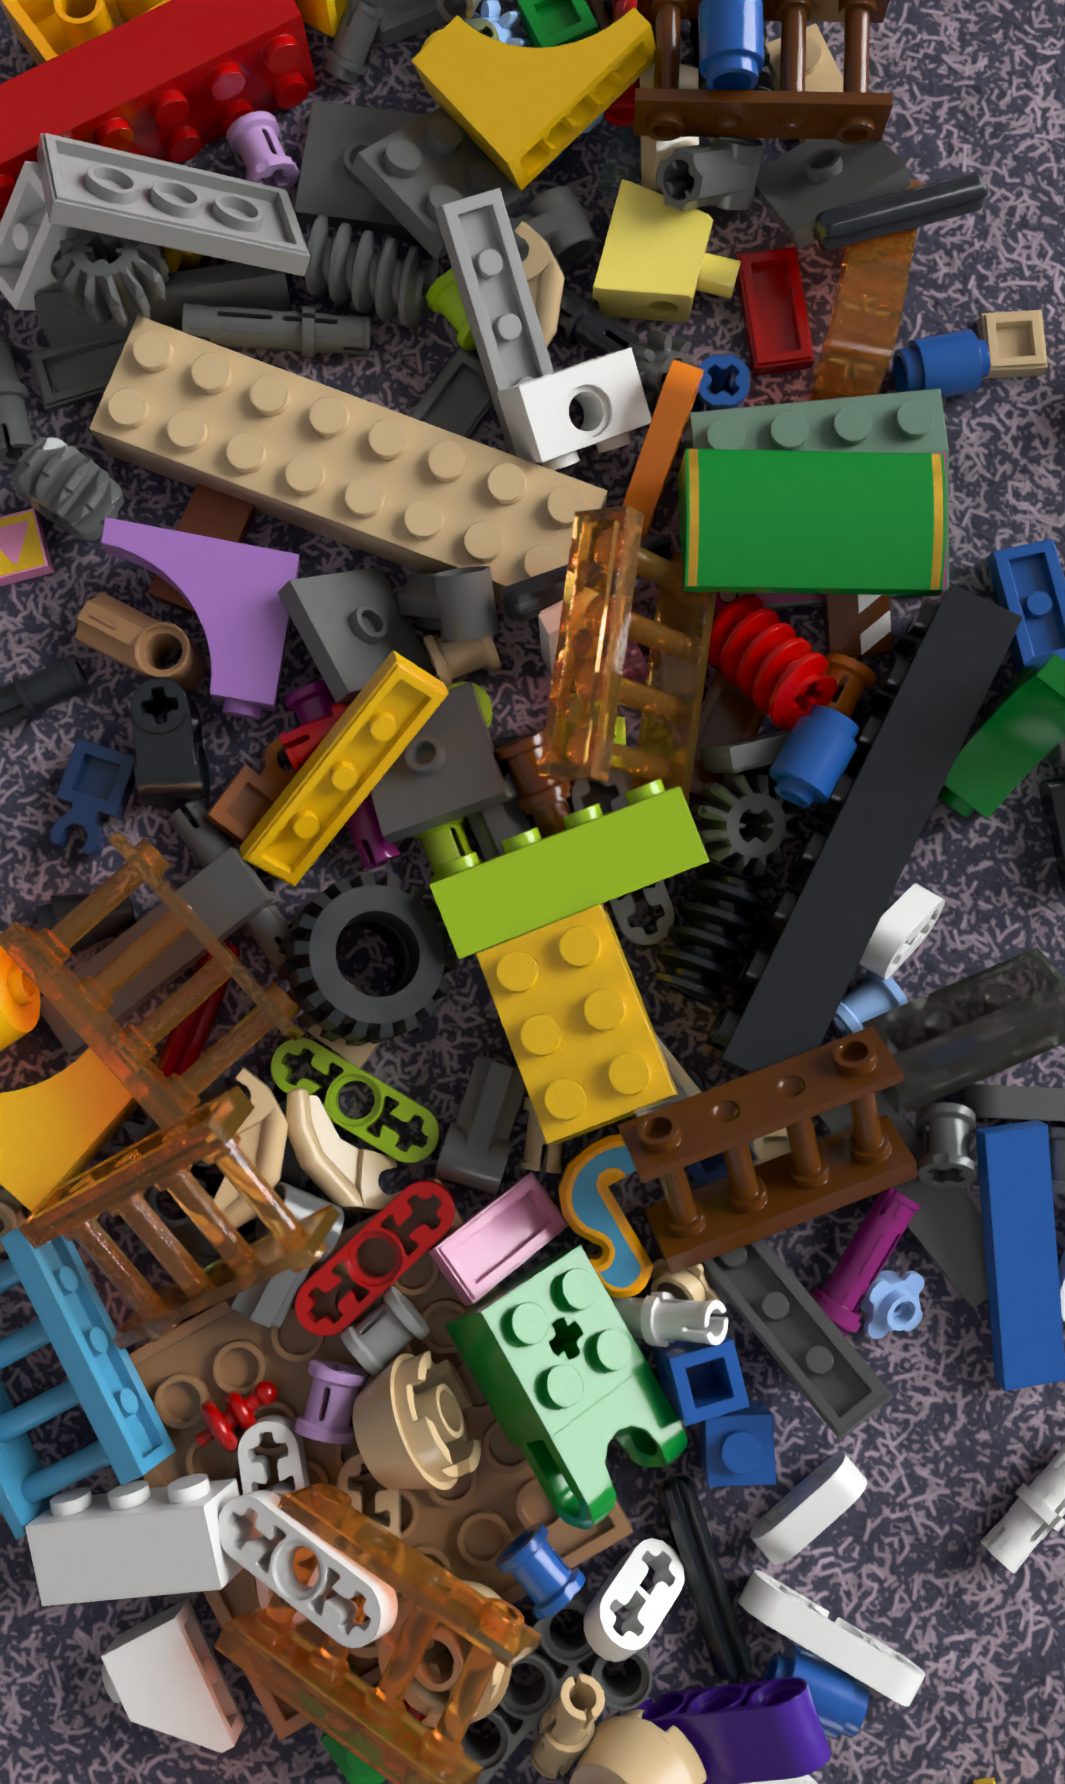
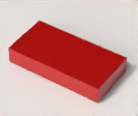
(774, 311)

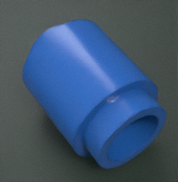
(731, 43)
(943, 362)
(814, 756)
(836, 1694)

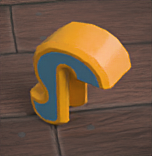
(597, 1216)

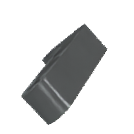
(558, 1658)

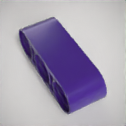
(747, 1729)

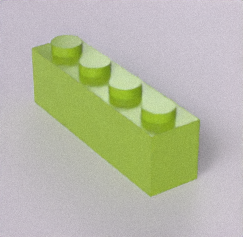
(569, 870)

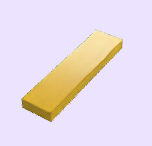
(344, 769)

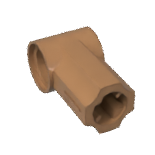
(139, 641)

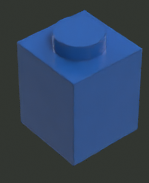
(701, 1379)
(738, 1447)

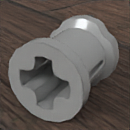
(384, 1332)

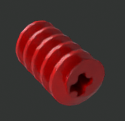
(769, 661)

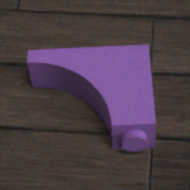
(233, 597)

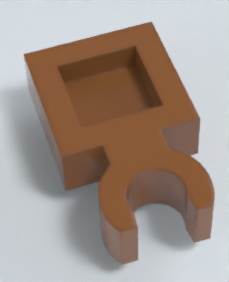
(250, 795)

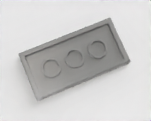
(169, 205)

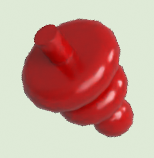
(239, 1412)

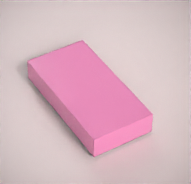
(498, 1238)

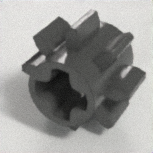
(655, 358)

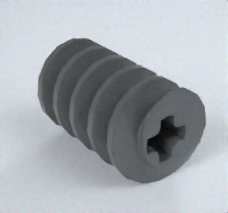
(367, 276)

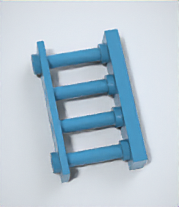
(98, 1379)

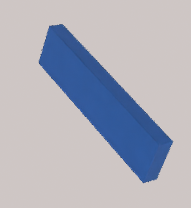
(1021, 1254)

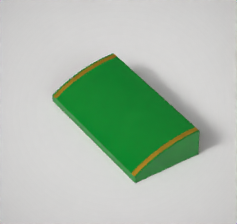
(812, 522)

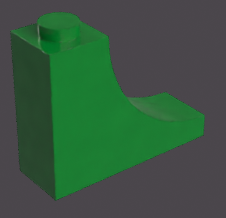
(1009, 738)

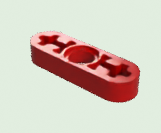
(327, 1277)

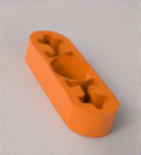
(663, 440)

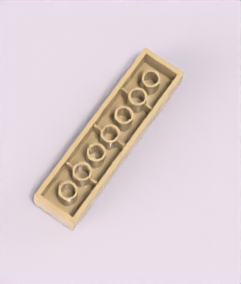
(334, 461)

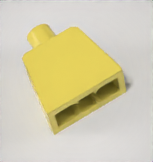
(658, 259)

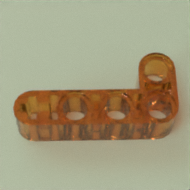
(865, 316)

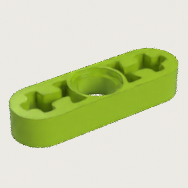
(405, 1111)

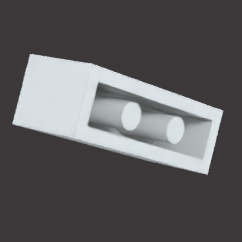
(132, 1541)

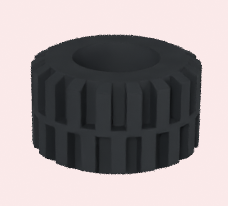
(405, 928)

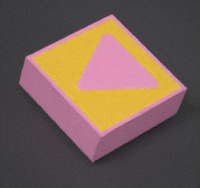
(23, 547)

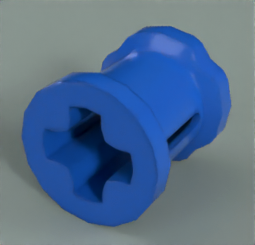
(717, 377)
(540, 1571)

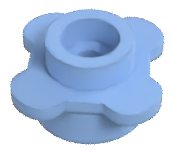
(893, 1303)

